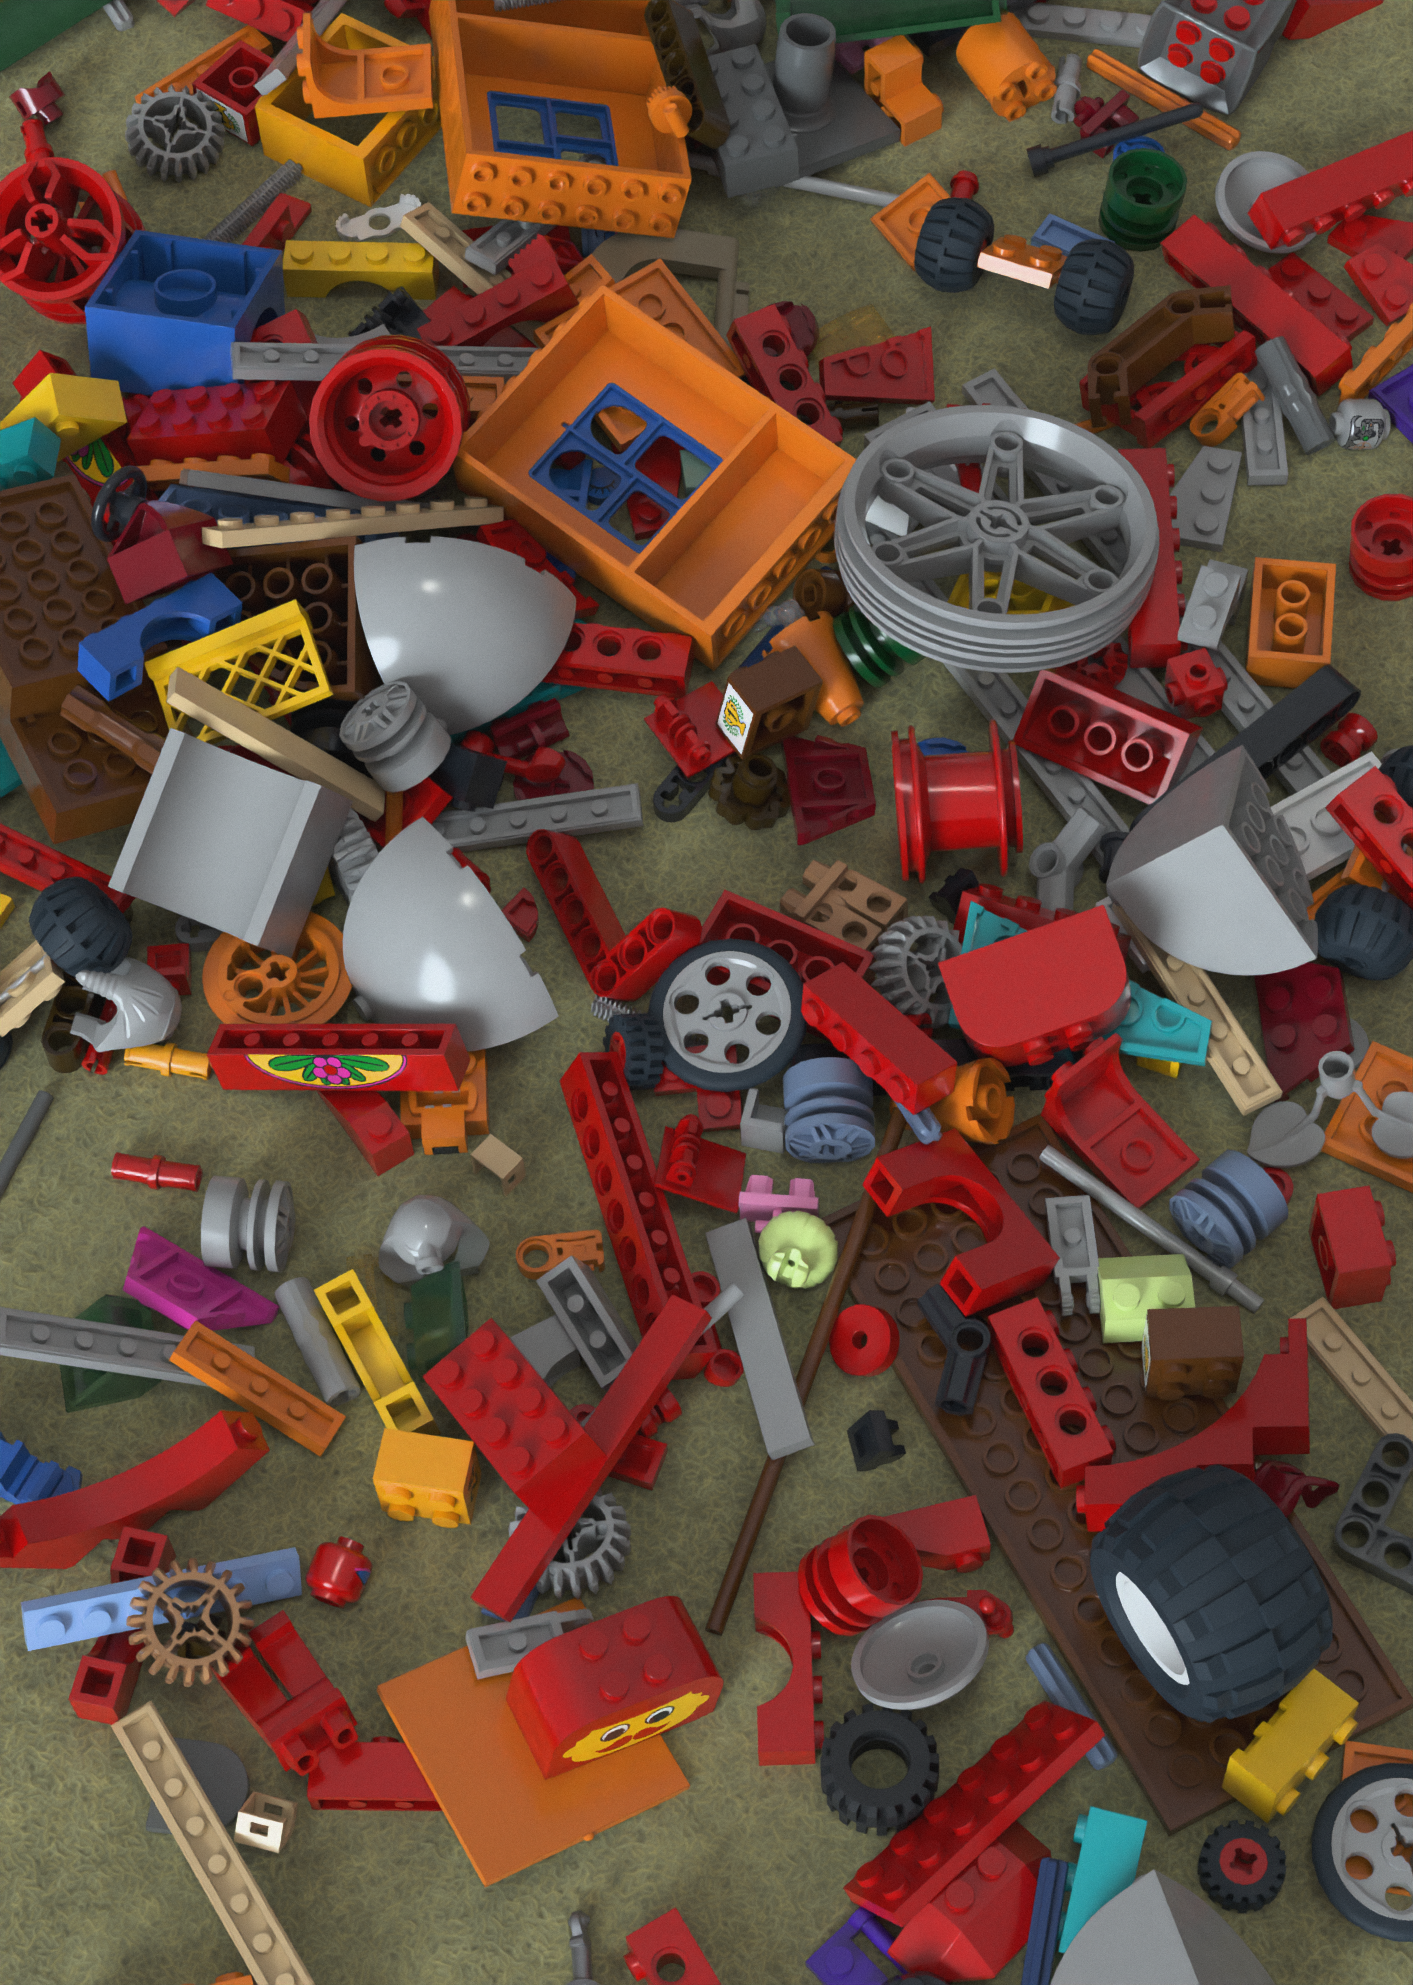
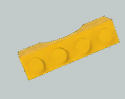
(319, 266)
(374, 1355)

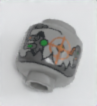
(1360, 424)

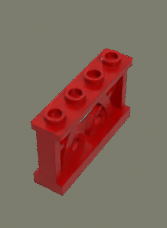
(1182, 399)

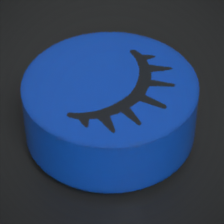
(602, 484)

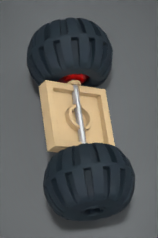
(74, 931)

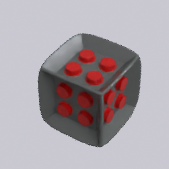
(1212, 47)

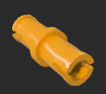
(169, 1060)

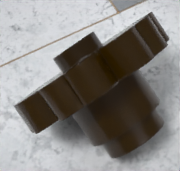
(750, 791)

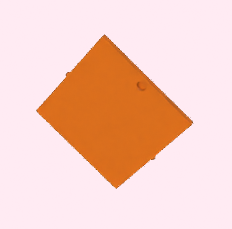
(490, 1781)

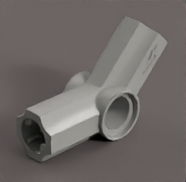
(1060, 863)

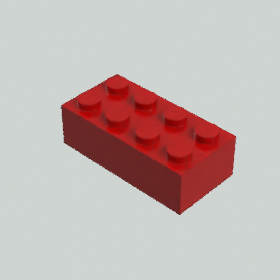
(218, 422)
(801, 945)
(514, 1417)

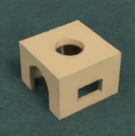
(500, 1161)
(253, 1819)

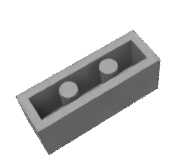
(589, 1318)

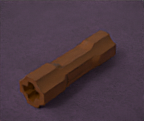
(97, 716)

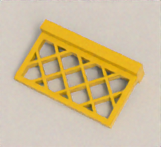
(236, 645)

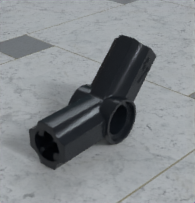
(962, 1368)

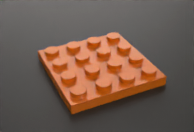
(666, 301)

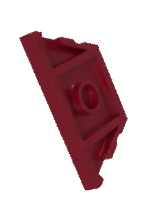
(826, 786)
(1302, 1020)

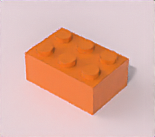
(1289, 621)

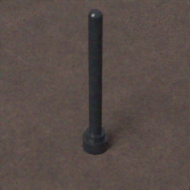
(1044, 158)

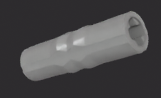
(317, 1342)

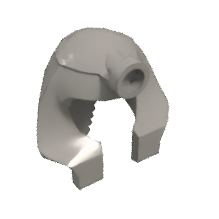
(736, 28)
(145, 1007)
(425, 1235)

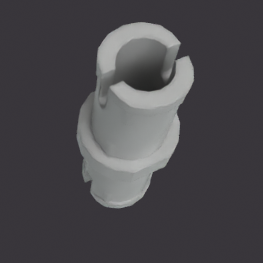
(1067, 88)

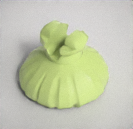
(800, 1239)

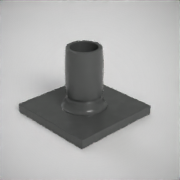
(821, 101)

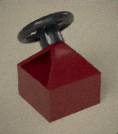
(156, 542)

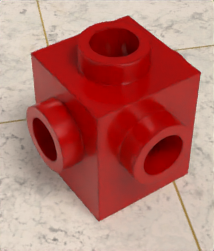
(1194, 684)

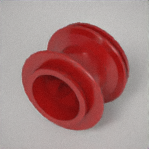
(955, 801)

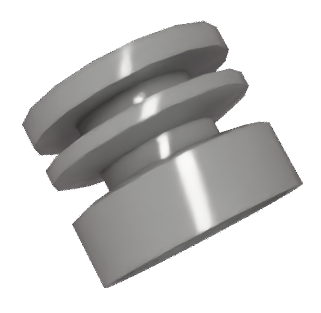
(395, 736)
(240, 1223)

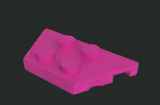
(188, 1291)

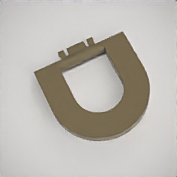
(685, 254)

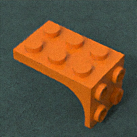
(363, 79)

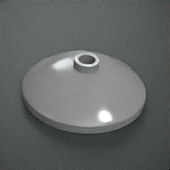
(1242, 184)
(920, 1655)

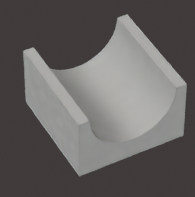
(230, 843)

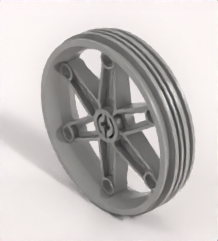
(996, 538)

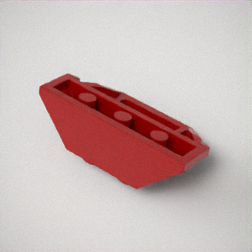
(979, 1916)

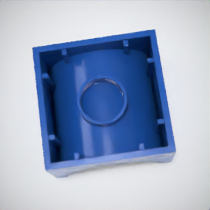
(176, 307)

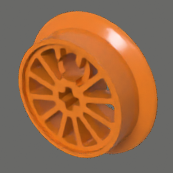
(227, 983)

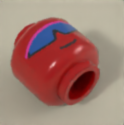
(338, 1572)

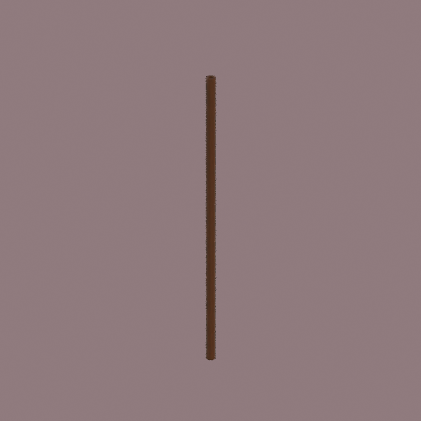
(804, 1379)

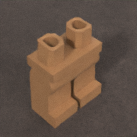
(844, 904)

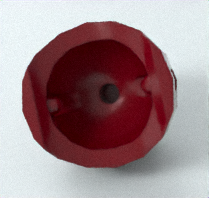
(40, 100)

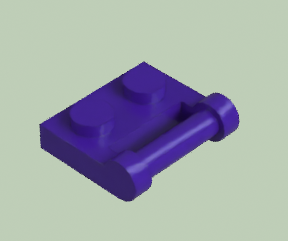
(843, 1962)

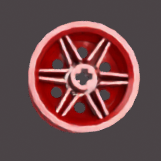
(348, 453)

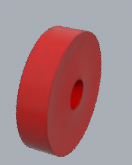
(881, 1340)

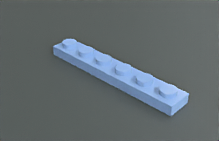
(105, 1608)

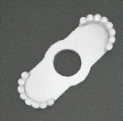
(359, 230)

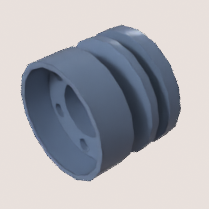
(828, 1111)
(1229, 1208)

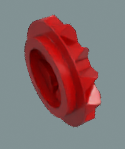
(1112, 668)

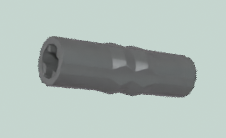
(1295, 395)

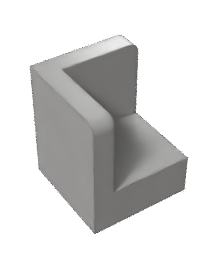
(762, 1125)

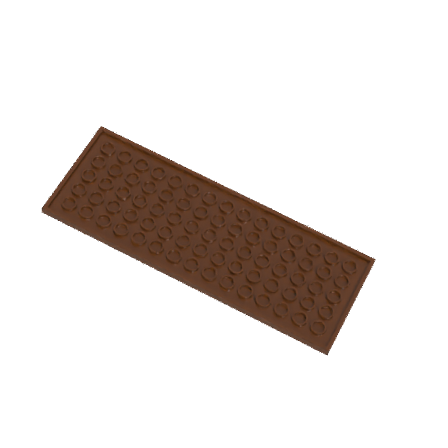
(1038, 1524)

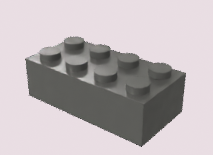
(760, 143)

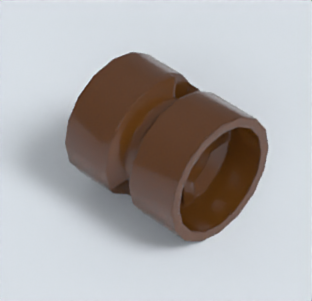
(821, 591)

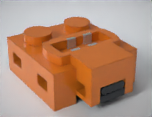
(448, 1116)

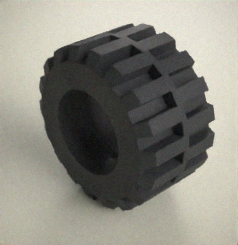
(879, 1806)

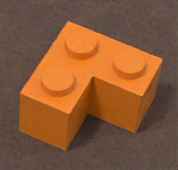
(896, 86)

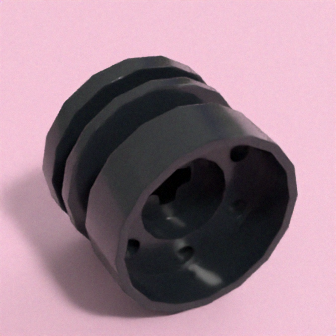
(321, 727)

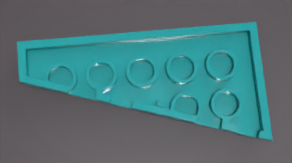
(1153, 1024)

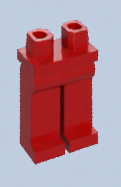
(315, 1708)

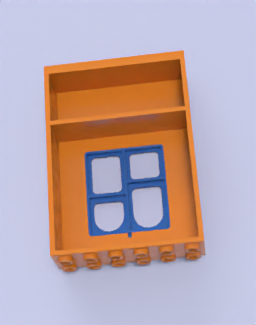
(556, 60)
(727, 543)

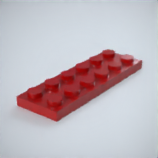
(973, 1812)

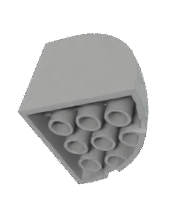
(460, 624)
(1218, 875)
(437, 947)
(1158, 1937)

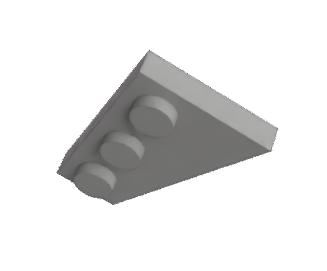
(1206, 498)

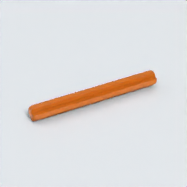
(1161, 97)

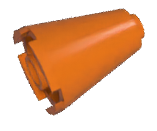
(816, 640)
(978, 1103)

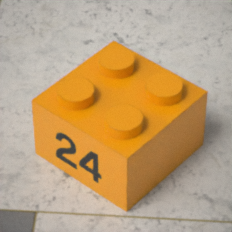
(427, 1477)

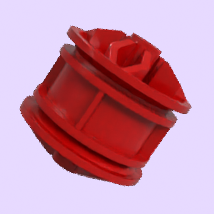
(28, 209)

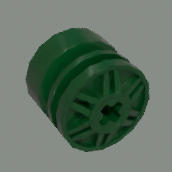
(1142, 199)
(870, 649)

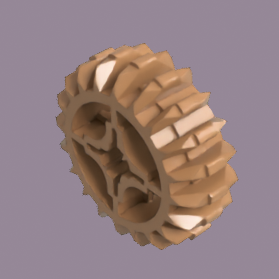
(172, 1609)

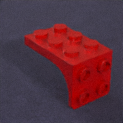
(1114, 1126)

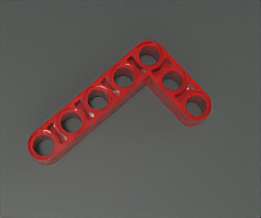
(612, 962)

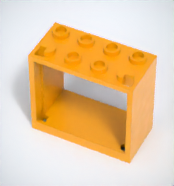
(351, 170)

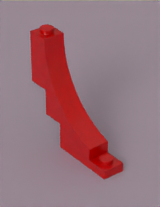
(1263, 1421)
(184, 1477)

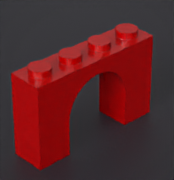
(953, 1174)

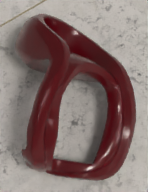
(1286, 1488)

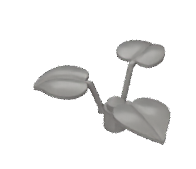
(1289, 1138)

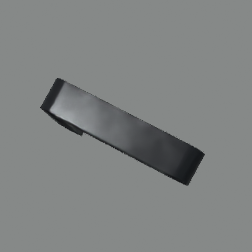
(1373, 1521)

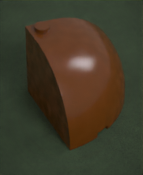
(323, 583)

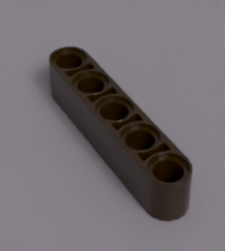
(688, 69)
(59, 1022)

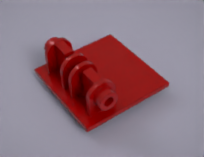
(689, 728)
(699, 1166)

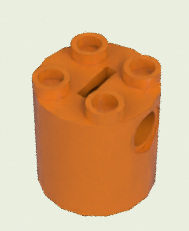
(1006, 66)

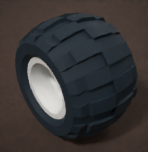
(1211, 1593)

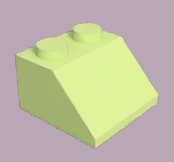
(1137, 1284)

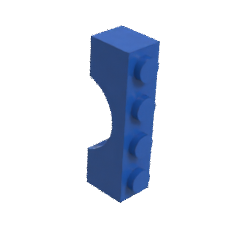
(115, 655)

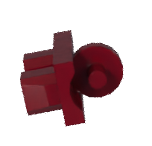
(1097, 117)
(529, 730)

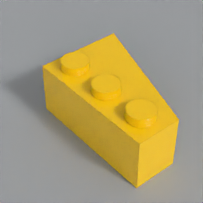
(73, 409)
(1291, 1746)

